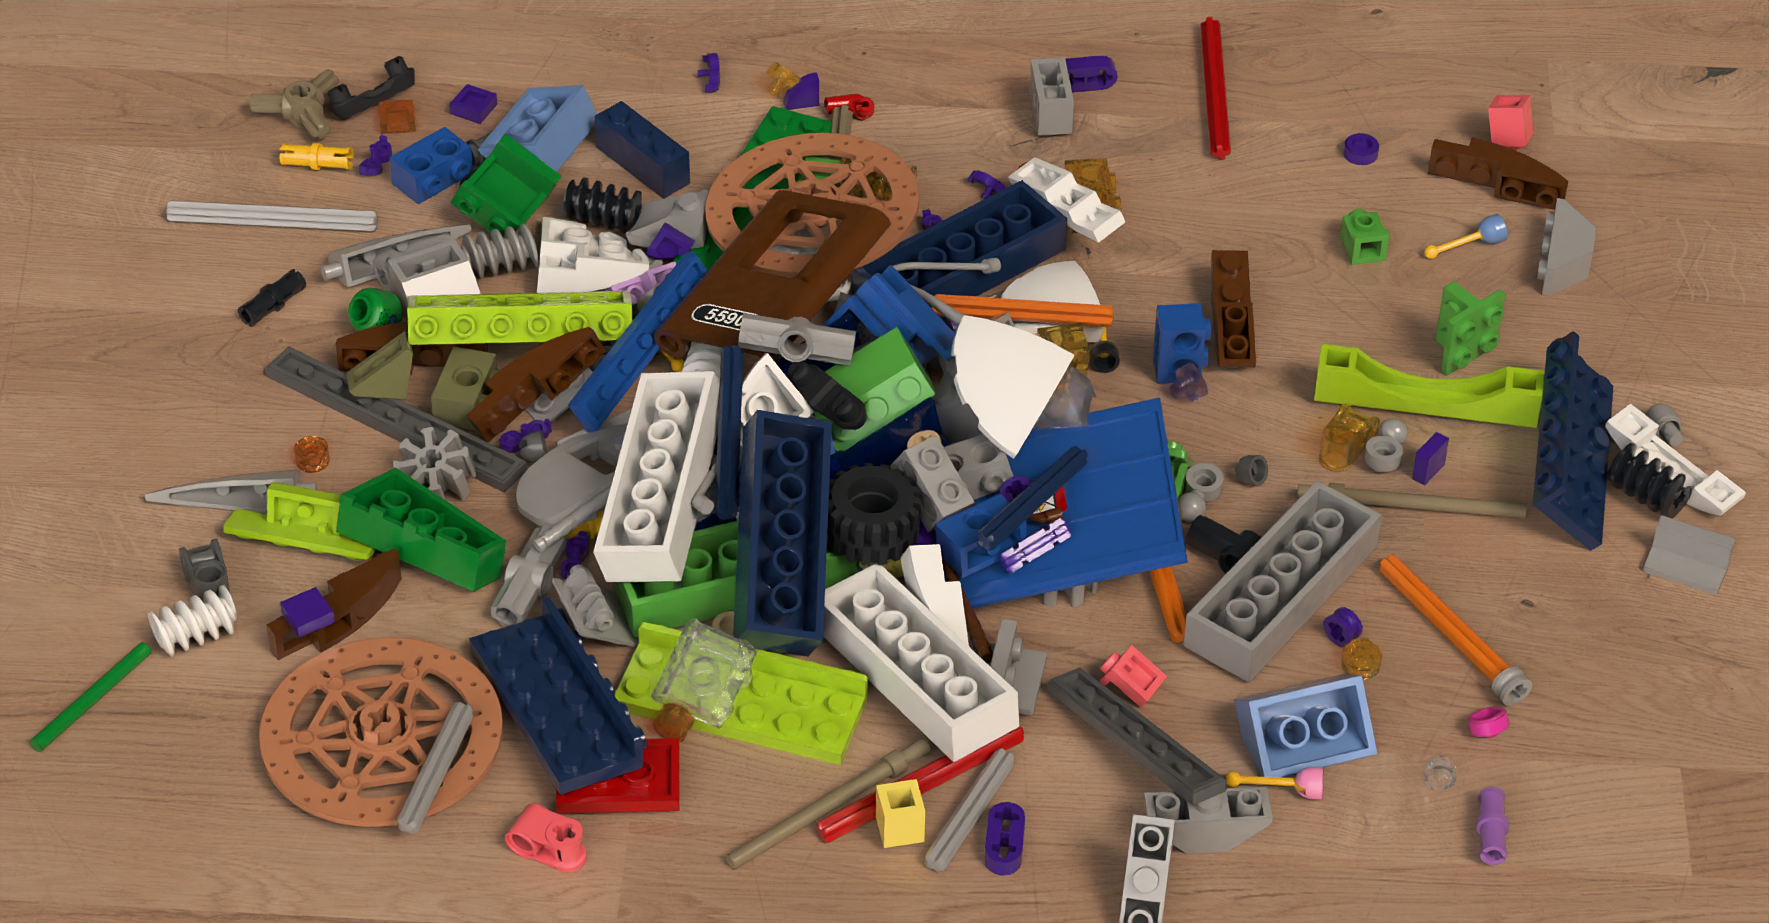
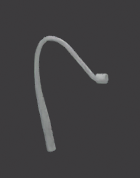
(987, 266)
(581, 514)

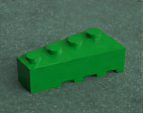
(423, 529)

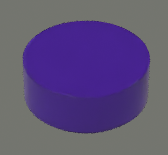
(1361, 149)

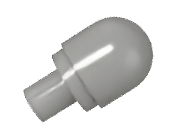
(1668, 423)

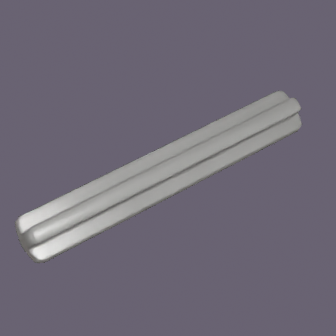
(435, 768)
(969, 810)

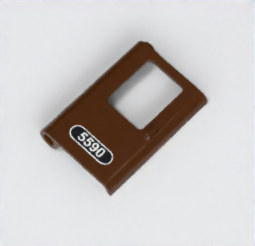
(729, 288)

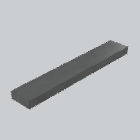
(1137, 736)

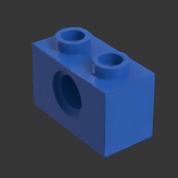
(959, 537)

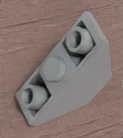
(1567, 248)
(1216, 822)
(1147, 869)

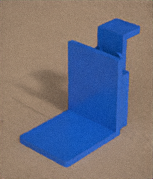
(891, 302)

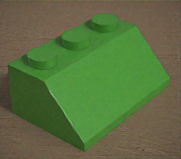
(887, 382)

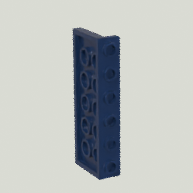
(1573, 443)
(560, 700)

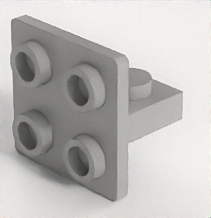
(1017, 666)

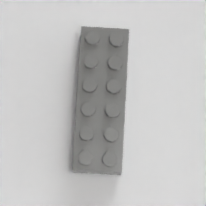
(1282, 581)

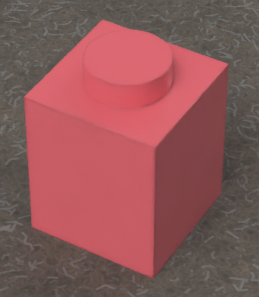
(1511, 120)

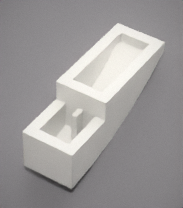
(926, 581)

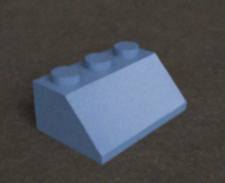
(547, 123)
(1307, 725)

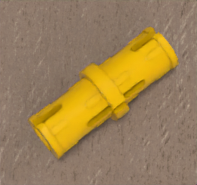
(316, 156)

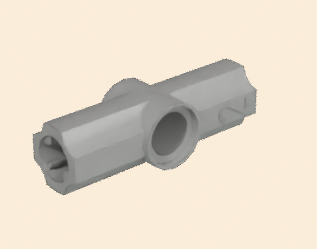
(772, 336)
(526, 579)

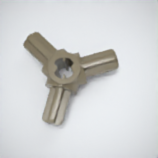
(300, 103)

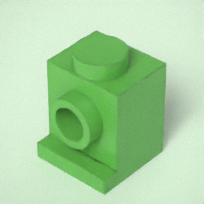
(1364, 228)

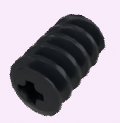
(602, 206)
(1647, 482)

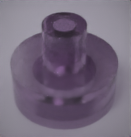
(1189, 383)

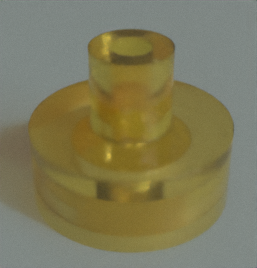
(782, 78)
(1361, 658)

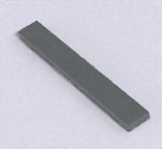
(389, 416)

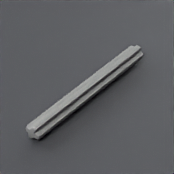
(272, 216)

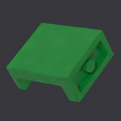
(506, 187)

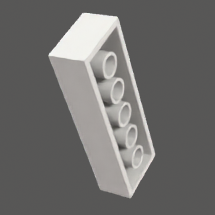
(656, 477)
(918, 662)

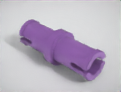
(1492, 826)

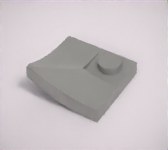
(681, 212)

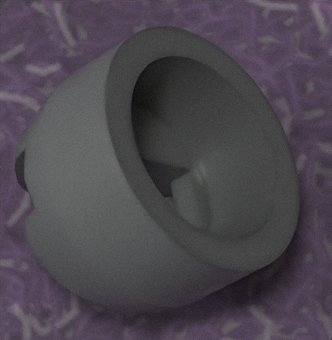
(533, 446)
(1252, 469)

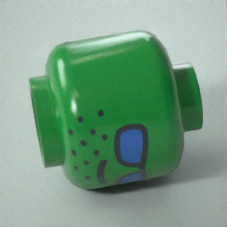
(374, 308)

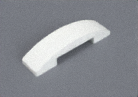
(1709, 493)

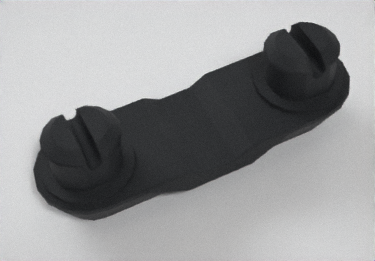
(346, 105)
(827, 396)

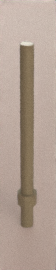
(1428, 502)
(890, 766)

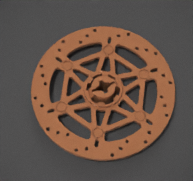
(868, 157)
(379, 728)

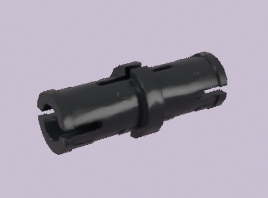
(272, 297)

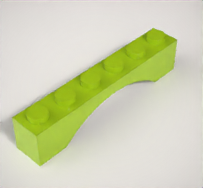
(1499, 397)

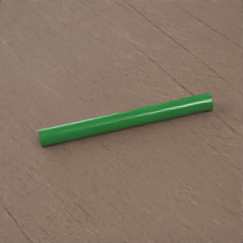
(90, 697)

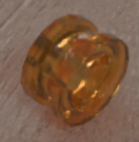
(312, 463)
(673, 721)

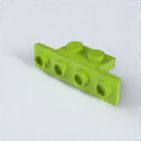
(298, 519)

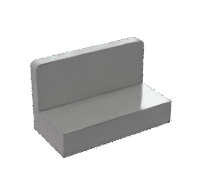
(1689, 555)

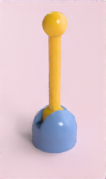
(1490, 230)

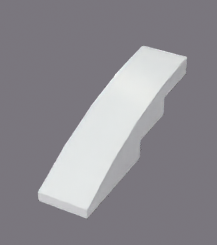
(1076, 202)

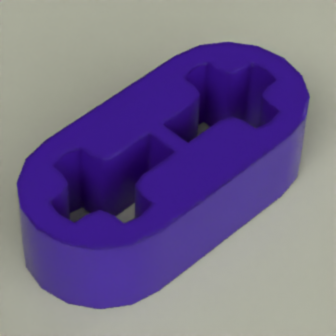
(1085, 73)
(997, 837)

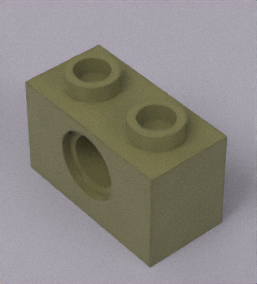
(462, 385)

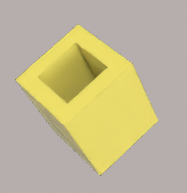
(900, 813)

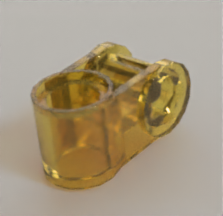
(1346, 438)

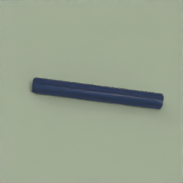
(729, 432)
(1032, 498)

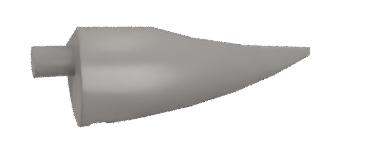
(356, 262)
(229, 492)

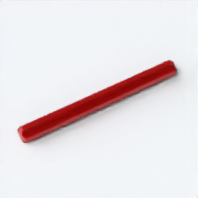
(1215, 88)
(927, 777)

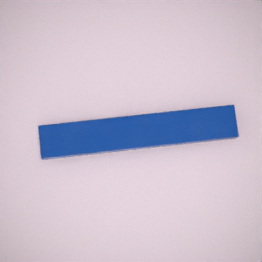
(634, 347)

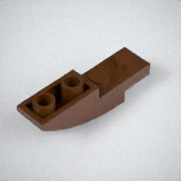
(1496, 166)
(1232, 309)
(360, 345)
(541, 370)
(354, 600)

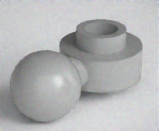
(1385, 451)
(1202, 484)

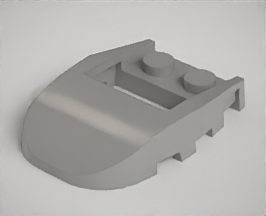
(562, 482)

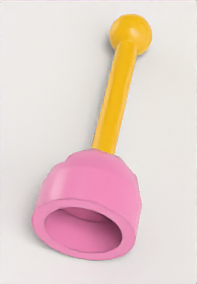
(1307, 781)

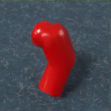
(860, 106)

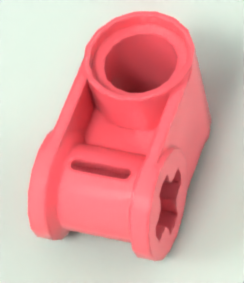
(544, 835)

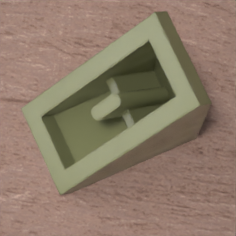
(384, 372)

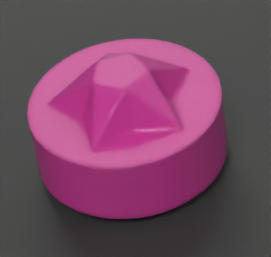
(1488, 721)

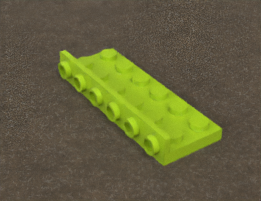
(516, 316)
(785, 707)

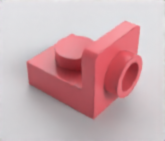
(1132, 675)

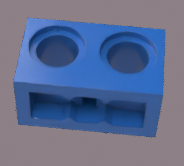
(431, 165)
(1179, 340)

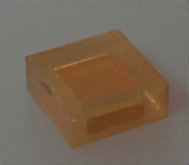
(397, 116)

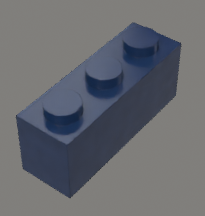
(642, 149)

